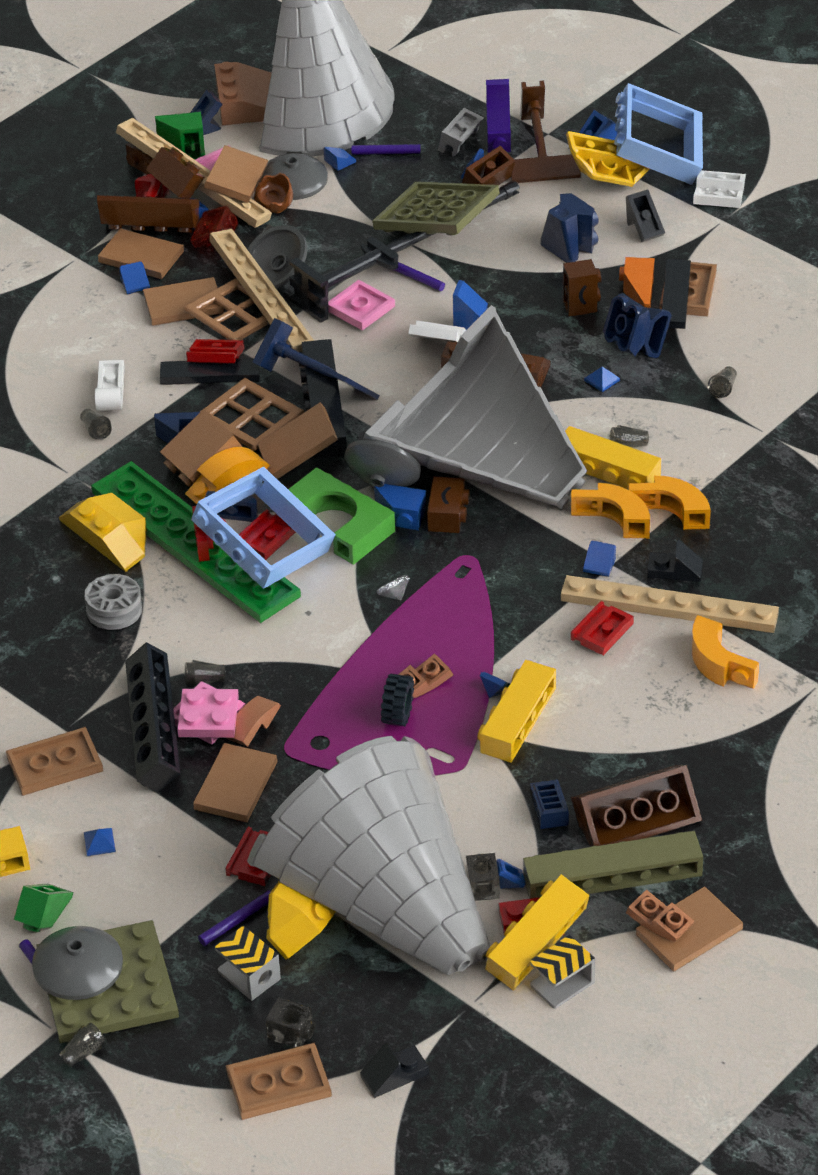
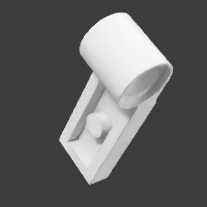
(110, 385)

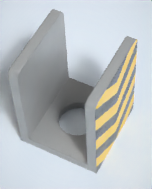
(249, 964)
(564, 971)

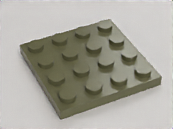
(436, 207)
(135, 999)

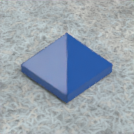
(602, 379)
(493, 684)
(99, 841)
(509, 875)

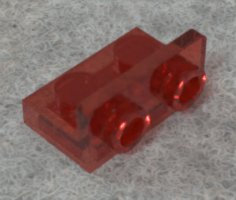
(213, 221)

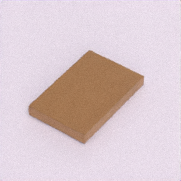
(236, 174)
(132, 247)
(700, 288)
(168, 301)
(297, 441)
(54, 761)
(235, 782)
(711, 926)
(278, 1081)

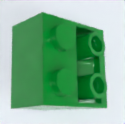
(183, 132)

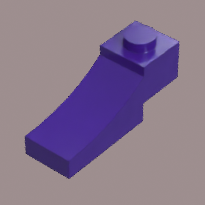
(498, 114)

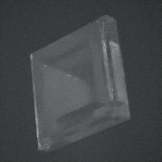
(395, 588)

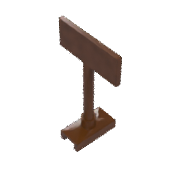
(541, 167)

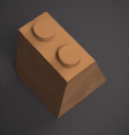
(195, 445)

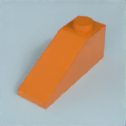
(638, 279)

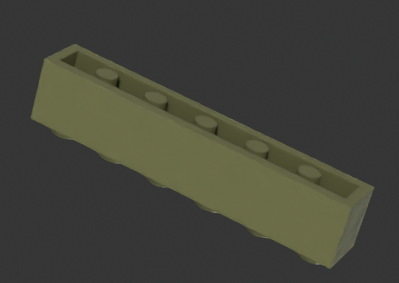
(618, 864)

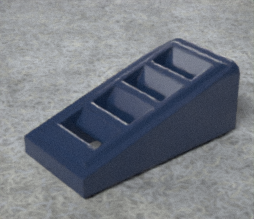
(550, 817)

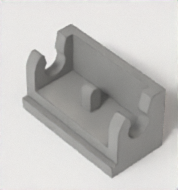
(459, 130)

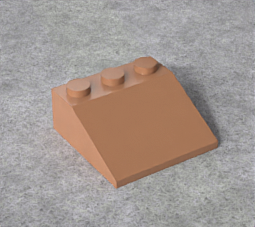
(242, 92)

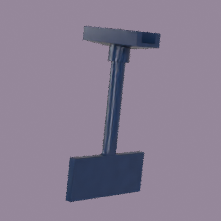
(275, 346)

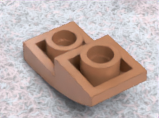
(428, 675)
(255, 714)
(657, 917)

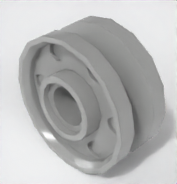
(113, 601)

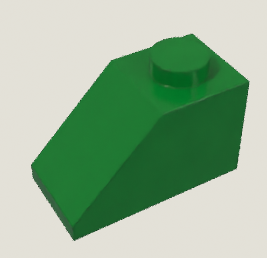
(41, 905)

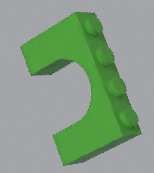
(370, 519)

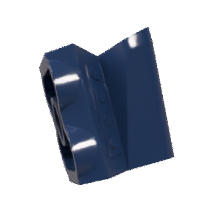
(570, 228)
(636, 326)

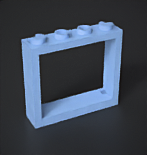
(666, 111)
(284, 505)

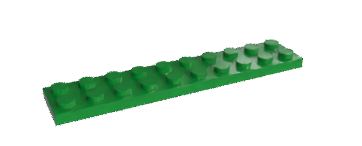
(172, 528)

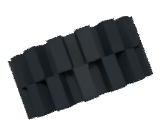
(397, 700)

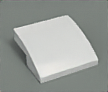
(719, 189)
(436, 331)

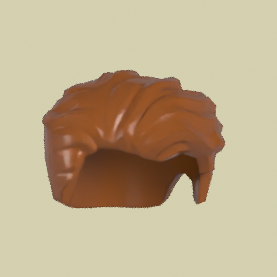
(274, 193)

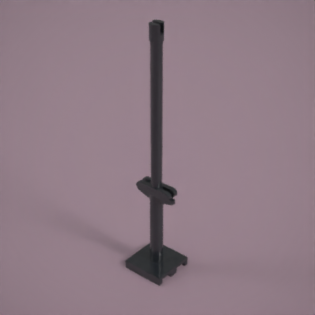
(312, 287)

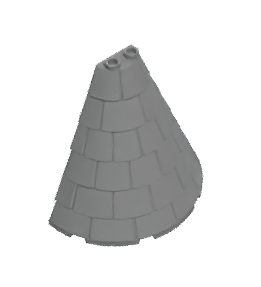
(322, 82)
(477, 411)
(380, 852)

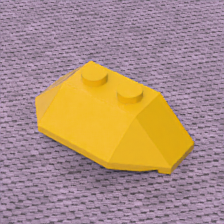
(598, 160)
(110, 528)
(294, 919)

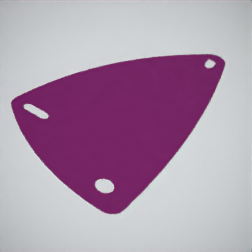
(440, 618)

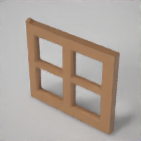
(238, 310)
(268, 399)

